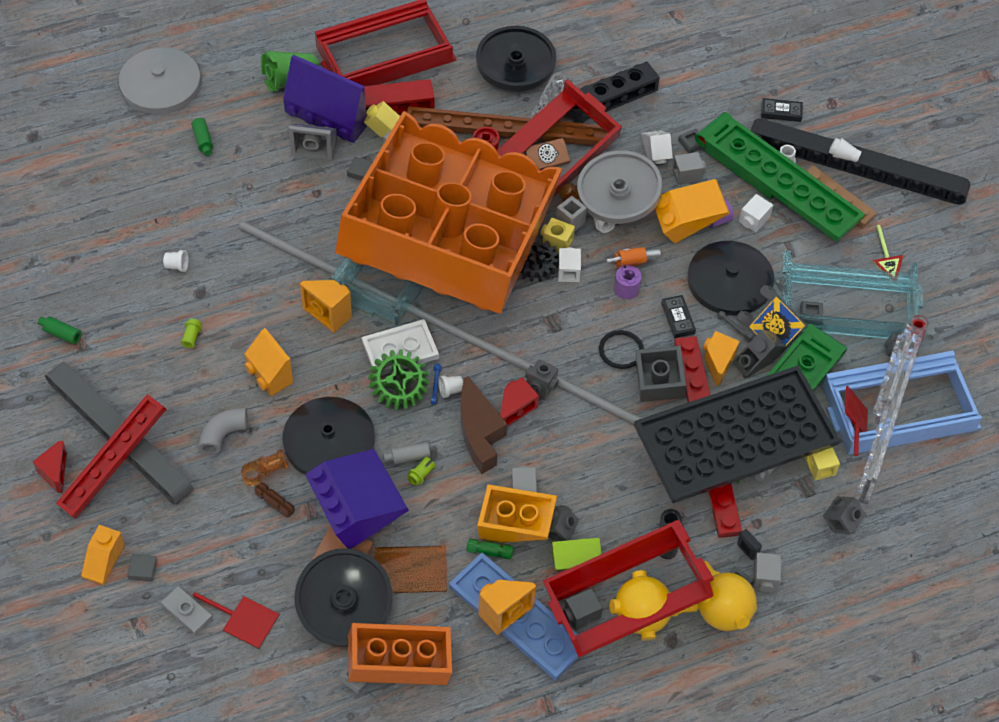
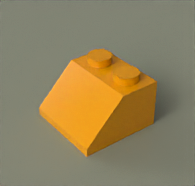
(327, 302)
(268, 363)
(505, 603)

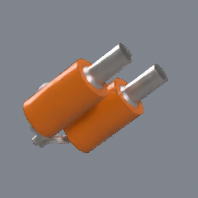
(633, 256)

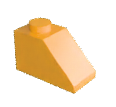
(719, 355)
(102, 554)

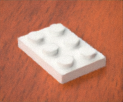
(410, 338)

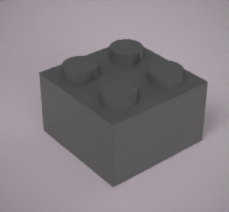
(660, 373)

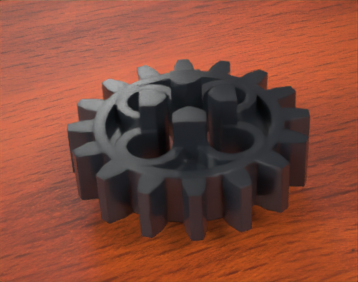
(545, 267)

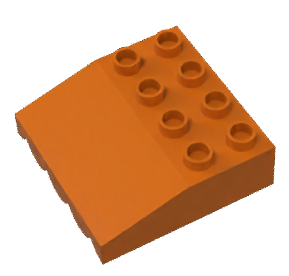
(447, 213)

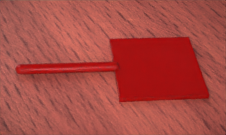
(857, 414)
(249, 620)

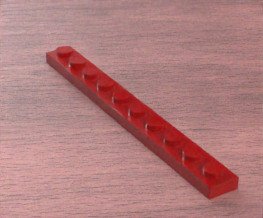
(721, 498)

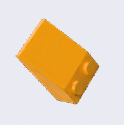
(690, 209)
(515, 515)

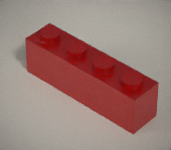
(401, 95)

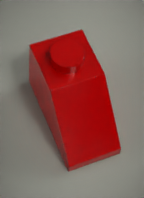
(518, 401)

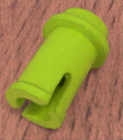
(192, 327)
(417, 475)

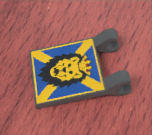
(775, 317)

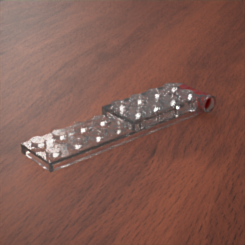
(890, 399)

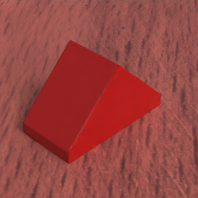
(52, 465)

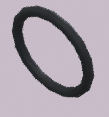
(618, 332)

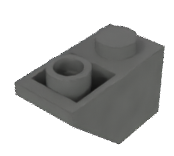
(759, 353)

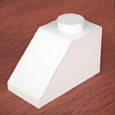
(657, 146)

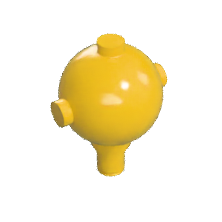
(642, 598)
(732, 602)

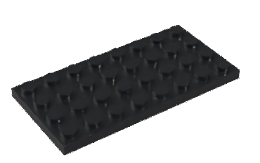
(736, 433)

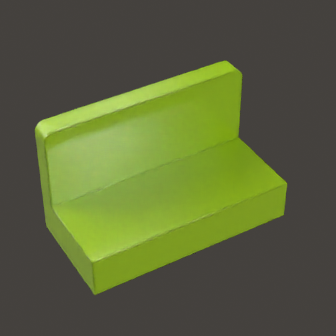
(574, 552)

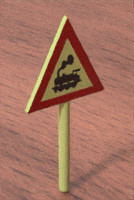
(888, 264)

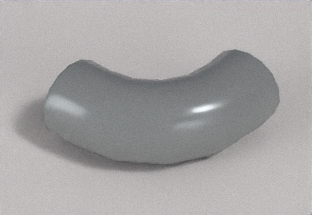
(219, 427)

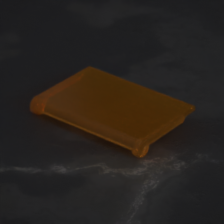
(414, 568)

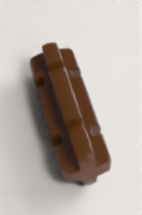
(274, 499)

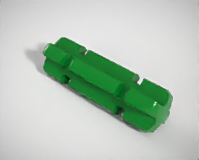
(490, 548)

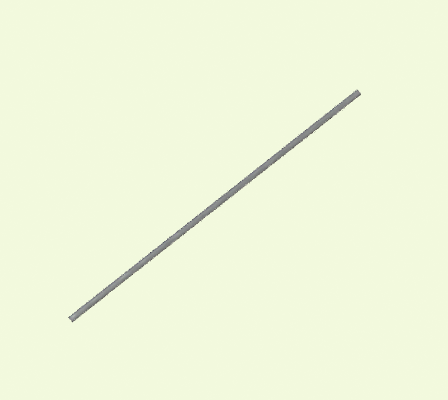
(616, 410)

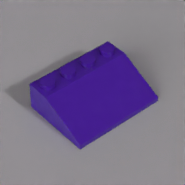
(325, 99)
(356, 496)

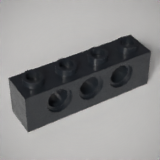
(624, 86)

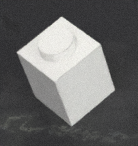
(755, 213)
(569, 265)

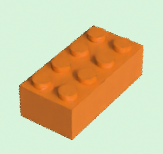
(399, 654)

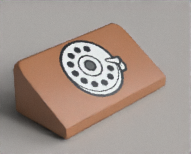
(549, 154)

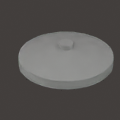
(159, 80)
(620, 186)

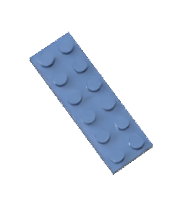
(534, 633)

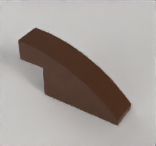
(480, 426)

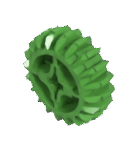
(390, 382)

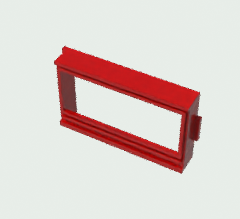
(393, 68)
(551, 114)
(618, 561)

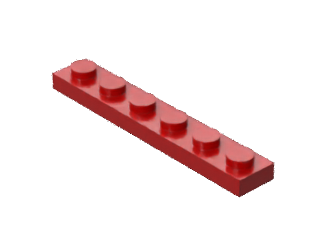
(111, 456)

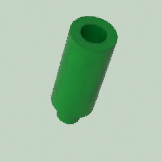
(202, 136)
(60, 329)

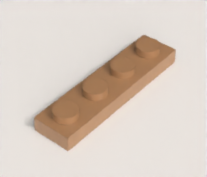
(870, 214)

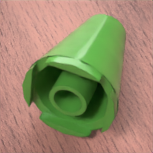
(276, 67)

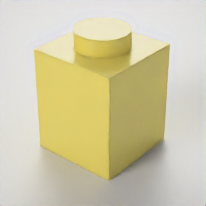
(381, 118)

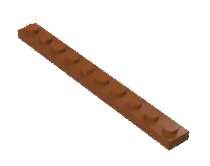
(506, 125)

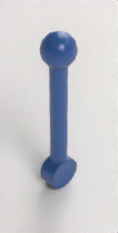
(437, 368)

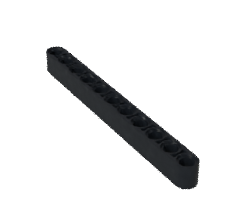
(869, 165)

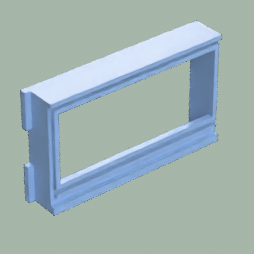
(907, 433)

